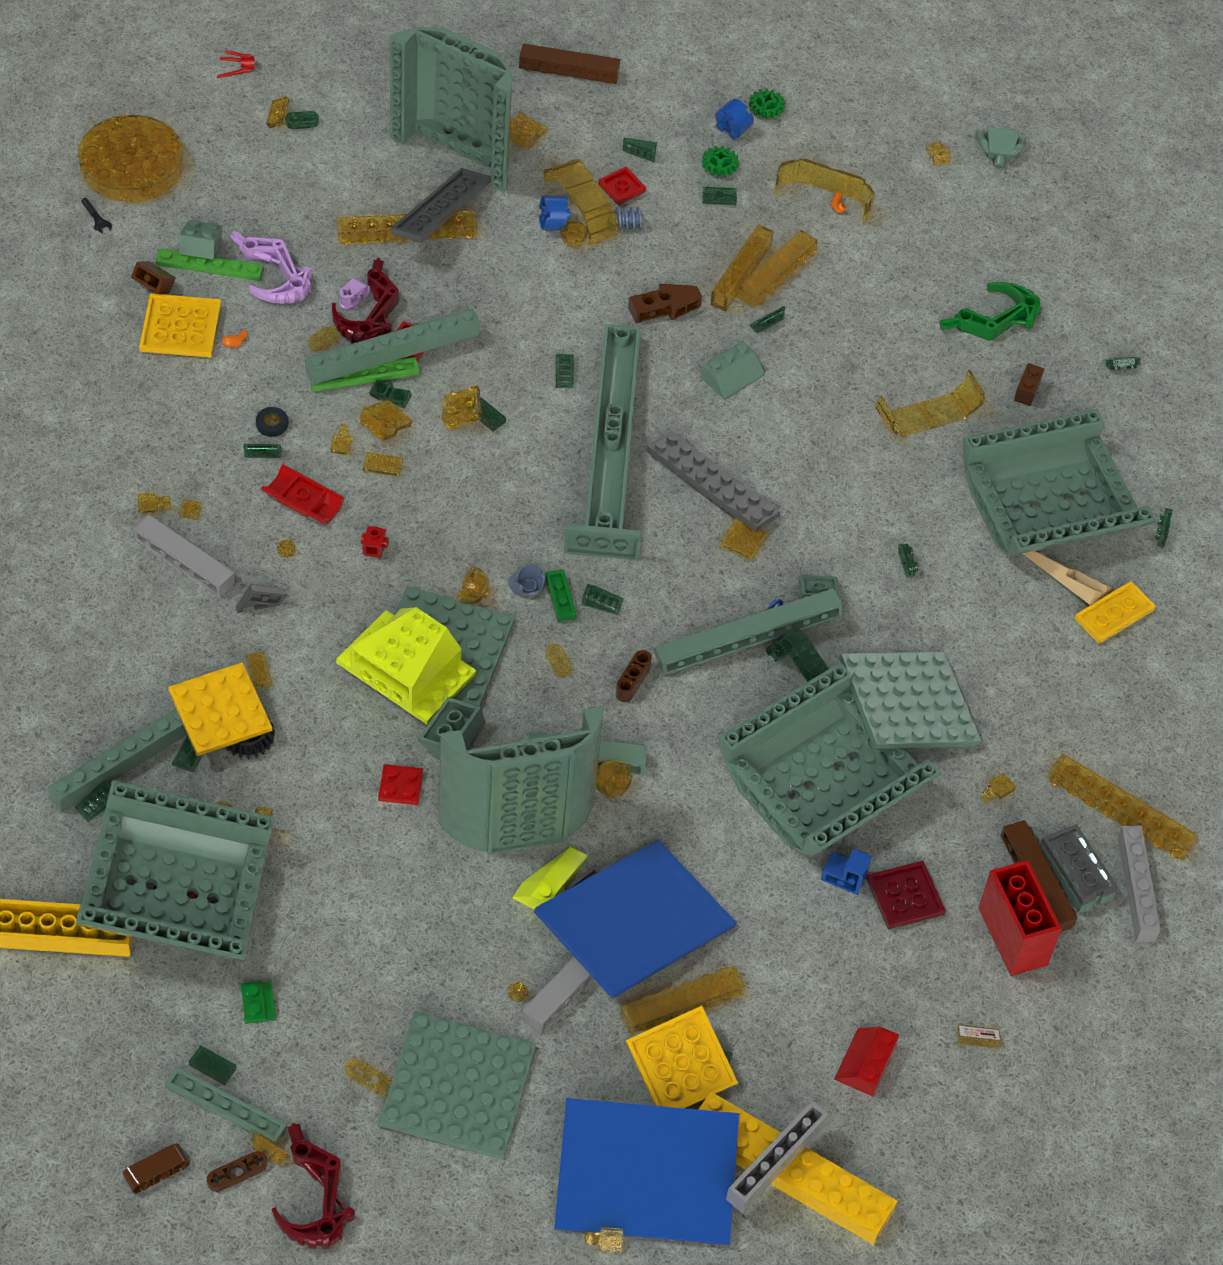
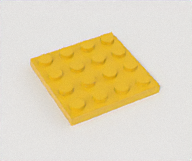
(180, 325)
(219, 709)
(681, 1060)

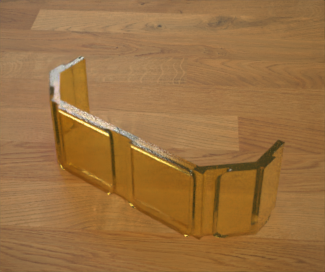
(828, 179)
(587, 197)
(933, 412)

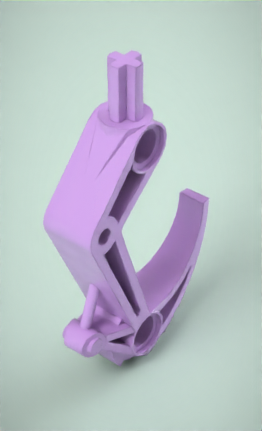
(275, 250)

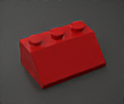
(867, 1058)

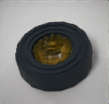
(272, 413)

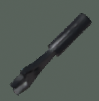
(99, 221)

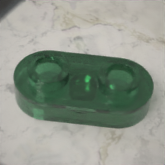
(302, 120)
(1129, 362)
(906, 556)

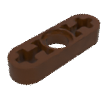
(219, 1172)

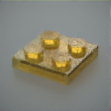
(743, 540)

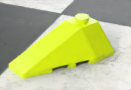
(550, 879)

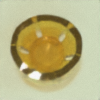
(573, 238)

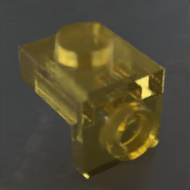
(940, 153)

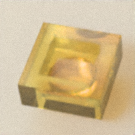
(190, 509)

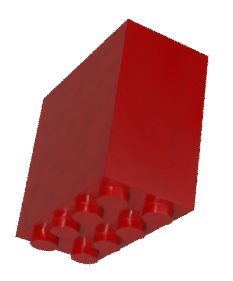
(1019, 918)

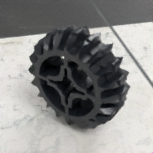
(253, 745)

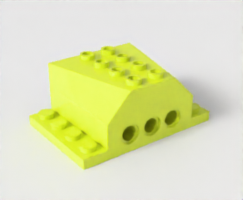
(409, 661)

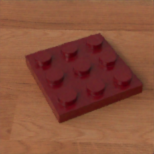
(905, 894)

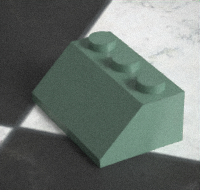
(732, 370)
(452, 716)

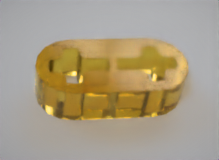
(322, 338)
(561, 658)

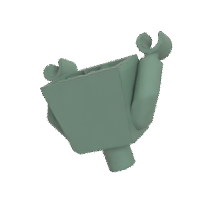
(1000, 144)

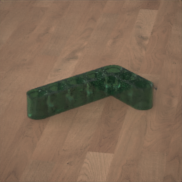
(801, 652)

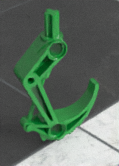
(989, 328)

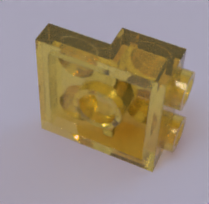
(526, 131)
(462, 407)
(384, 419)

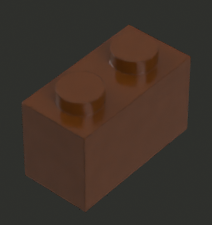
(153, 277)
(1029, 384)

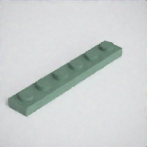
(225, 1105)

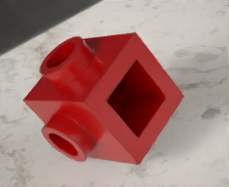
(374, 541)

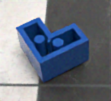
(847, 872)

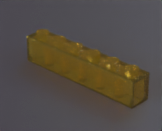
(741, 267)
(777, 269)
(673, 1002)

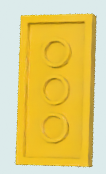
(1115, 612)

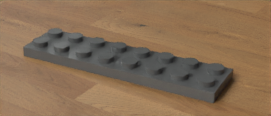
(440, 205)
(713, 481)

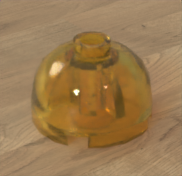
(474, 587)
(613, 778)

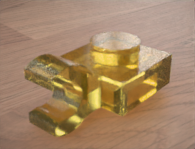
(341, 442)
(150, 502)
(998, 786)
(609, 1239)

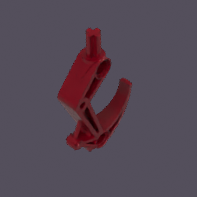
(387, 299)
(317, 1163)

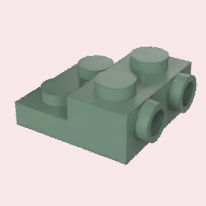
(813, 584)

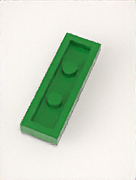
(560, 595)

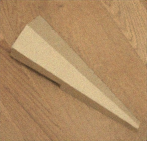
(1082, 585)

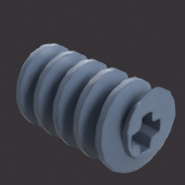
(628, 217)

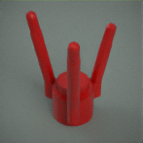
(246, 61)

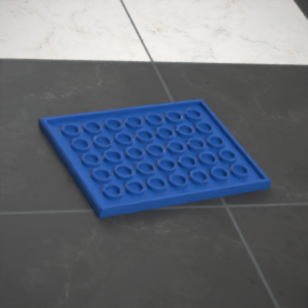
(635, 918)
(647, 1171)

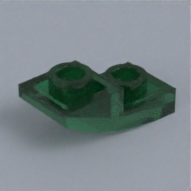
(385, 391)

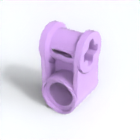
(353, 293)

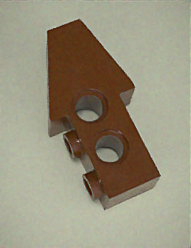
(668, 300)

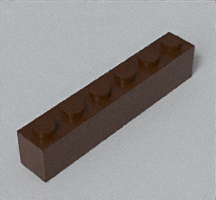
(569, 63)
(1022, 846)

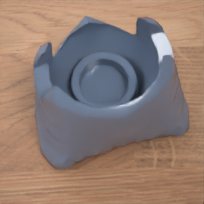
(527, 580)

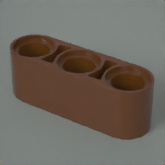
(636, 669)
(156, 1167)

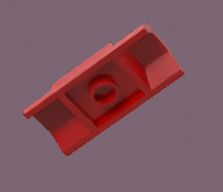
(304, 495)

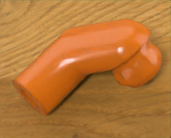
(836, 204)
(235, 341)

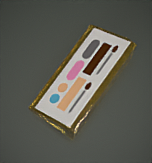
(978, 1036)

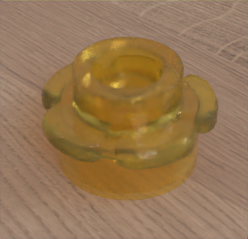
(286, 544)
(517, 991)

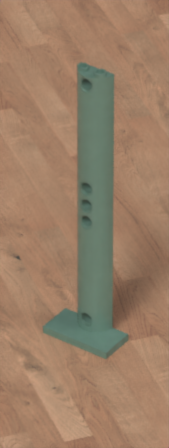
(603, 526)

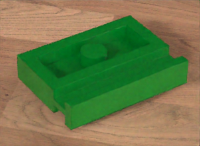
(258, 1001)

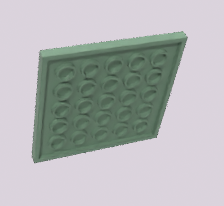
(476, 630)
(910, 700)
(457, 1085)

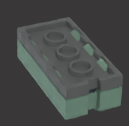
(1078, 868)

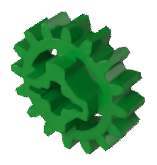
(767, 103)
(720, 161)

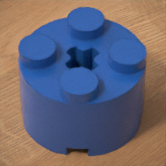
(734, 118)
(553, 212)

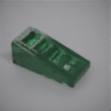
(643, 148)
(564, 359)
(603, 594)
(93, 796)

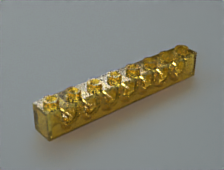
(378, 228)
(1131, 806)

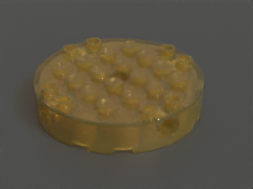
(130, 158)

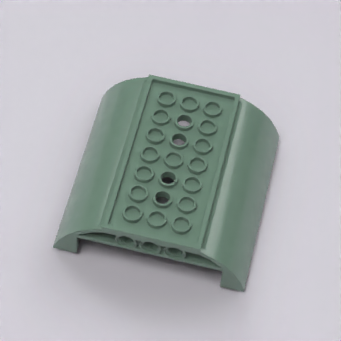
(432, 93)
(1041, 467)
(799, 745)
(521, 800)
(181, 850)

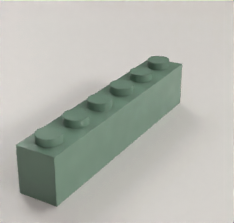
(629, 753)

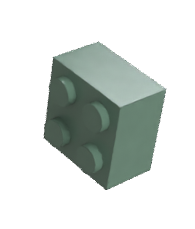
(200, 239)

